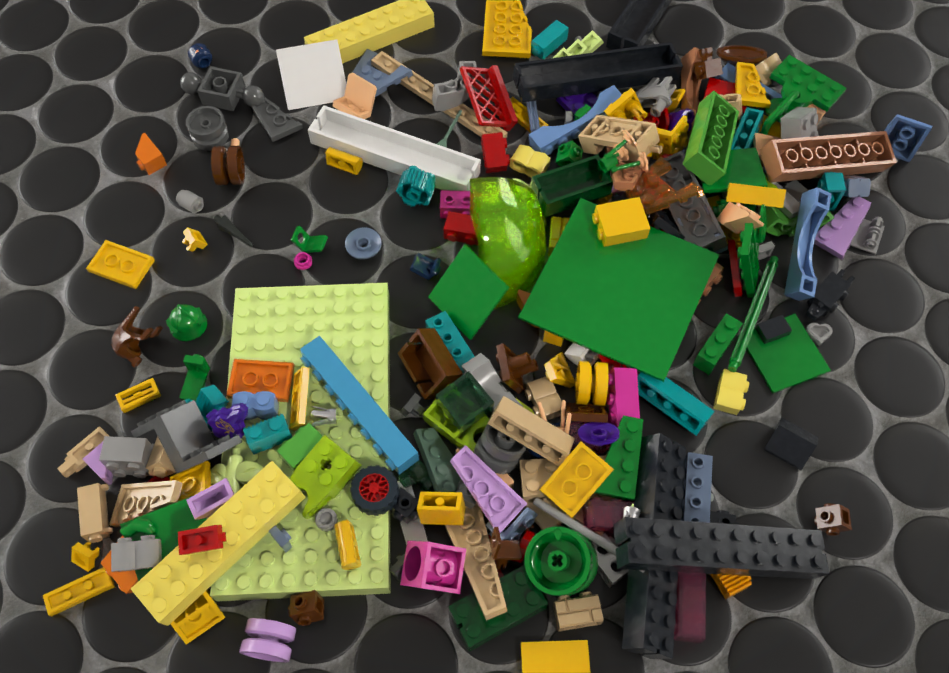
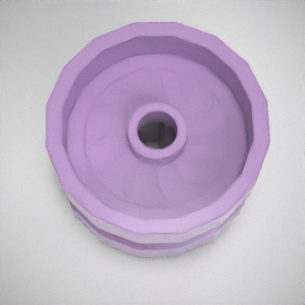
(268, 640)

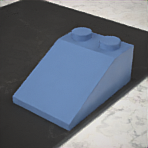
(906, 136)

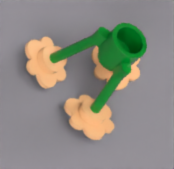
(609, 161)

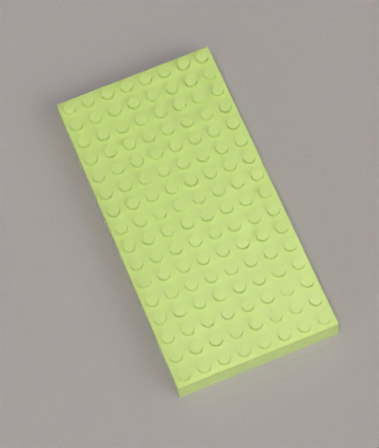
(274, 327)

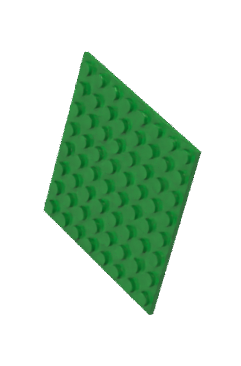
(622, 297)

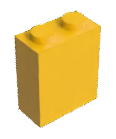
(621, 221)

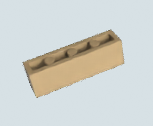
(531, 431)

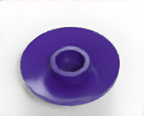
(598, 433)

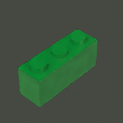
(717, 344)

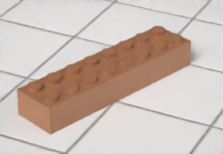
(813, 156)

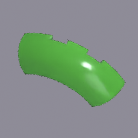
(780, 224)

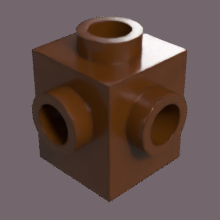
(833, 519)
(306, 607)

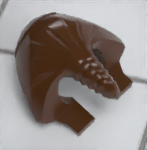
(127, 337)

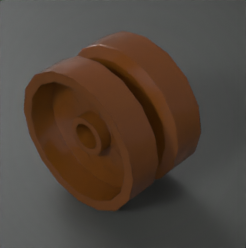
(228, 165)

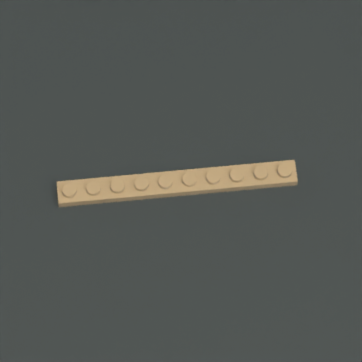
(425, 90)

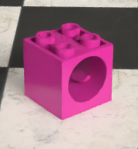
(433, 566)

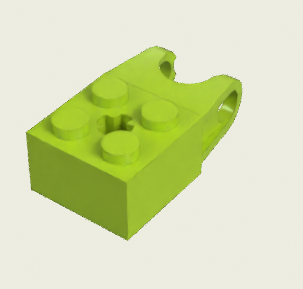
(441, 423)
(320, 482)

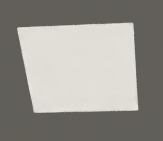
(312, 74)

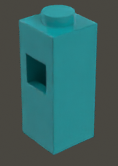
(549, 40)

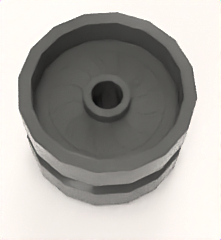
(207, 127)
(498, 450)

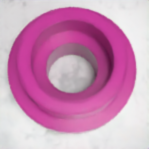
(303, 256)

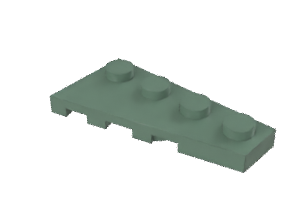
(437, 460)

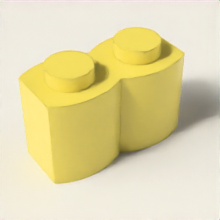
(529, 161)
(730, 392)

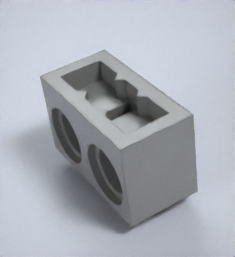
(604, 565)

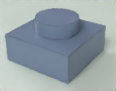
(281, 538)

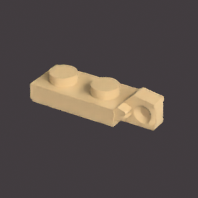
(74, 461)

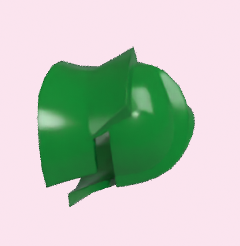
(186, 322)

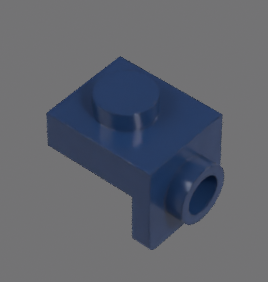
(425, 266)

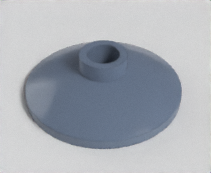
(363, 237)

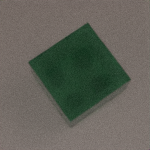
(465, 402)

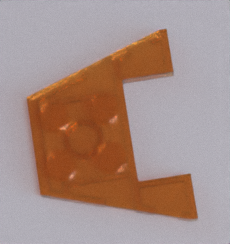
(656, 193)

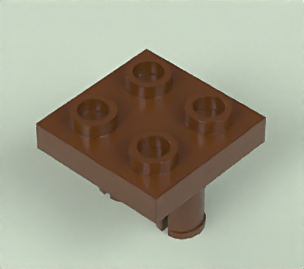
(514, 367)

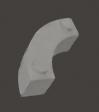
(453, 92)
(487, 377)

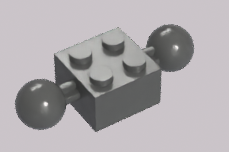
(221, 88)

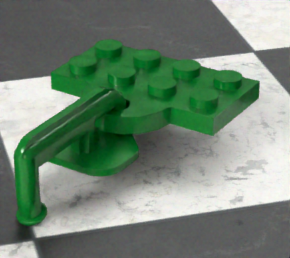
(800, 88)
(749, 251)

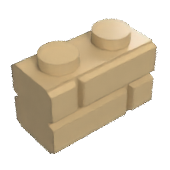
(577, 612)

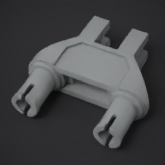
(656, 96)

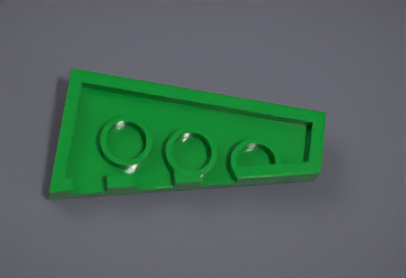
(624, 459)

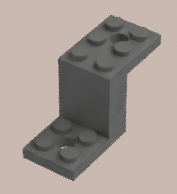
(185, 435)

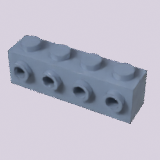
(697, 488)

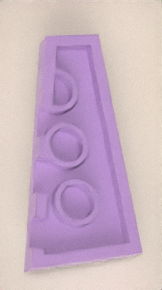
(838, 233)
(490, 492)

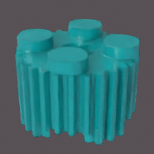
(416, 186)

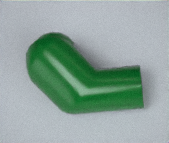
(138, 525)

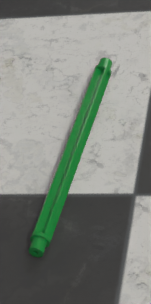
(753, 314)

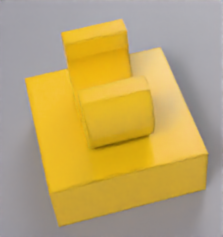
(193, 239)
(84, 556)

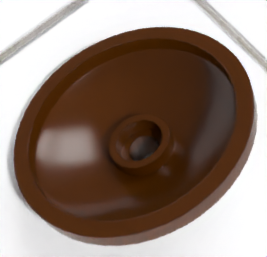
(741, 53)

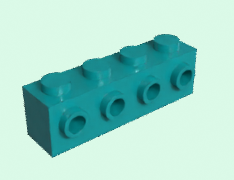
(747, 127)
(451, 337)
(675, 402)

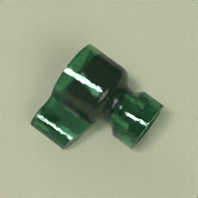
(416, 475)

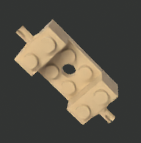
(608, 131)

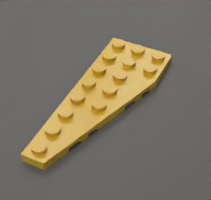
(506, 30)

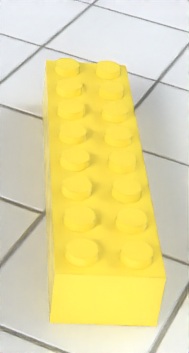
(377, 28)
(245, 519)

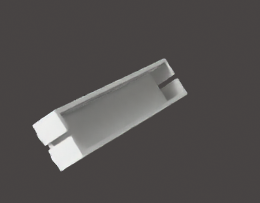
(392, 149)

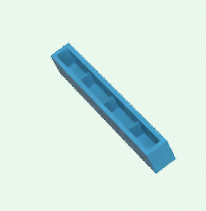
(360, 406)

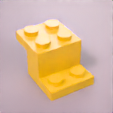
(198, 618)

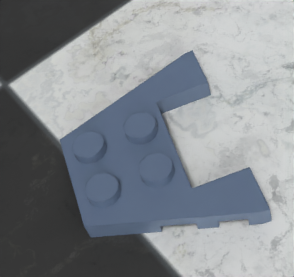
(377, 77)

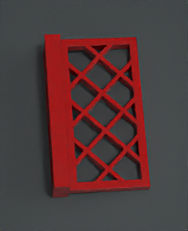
(497, 94)

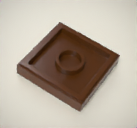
(586, 413)

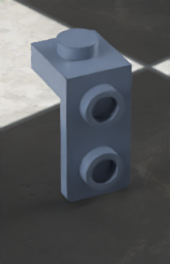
(515, 530)

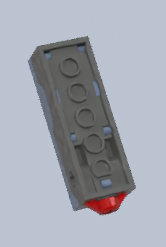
(695, 216)

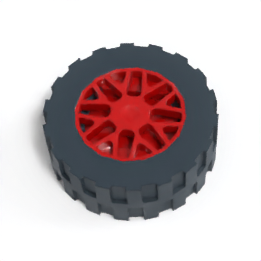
(374, 490)

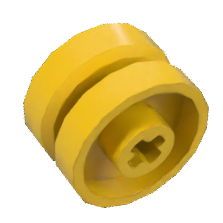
(591, 383)

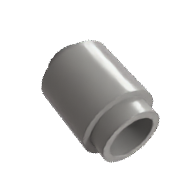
(190, 201)

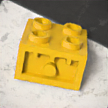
(673, 140)

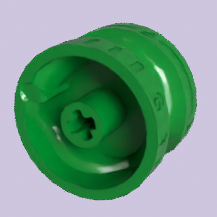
(575, 553)

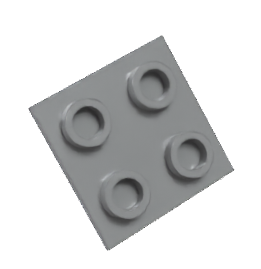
(869, 235)

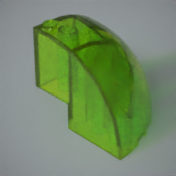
(509, 231)

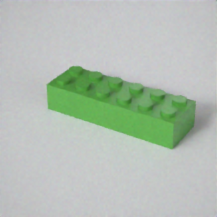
(711, 138)

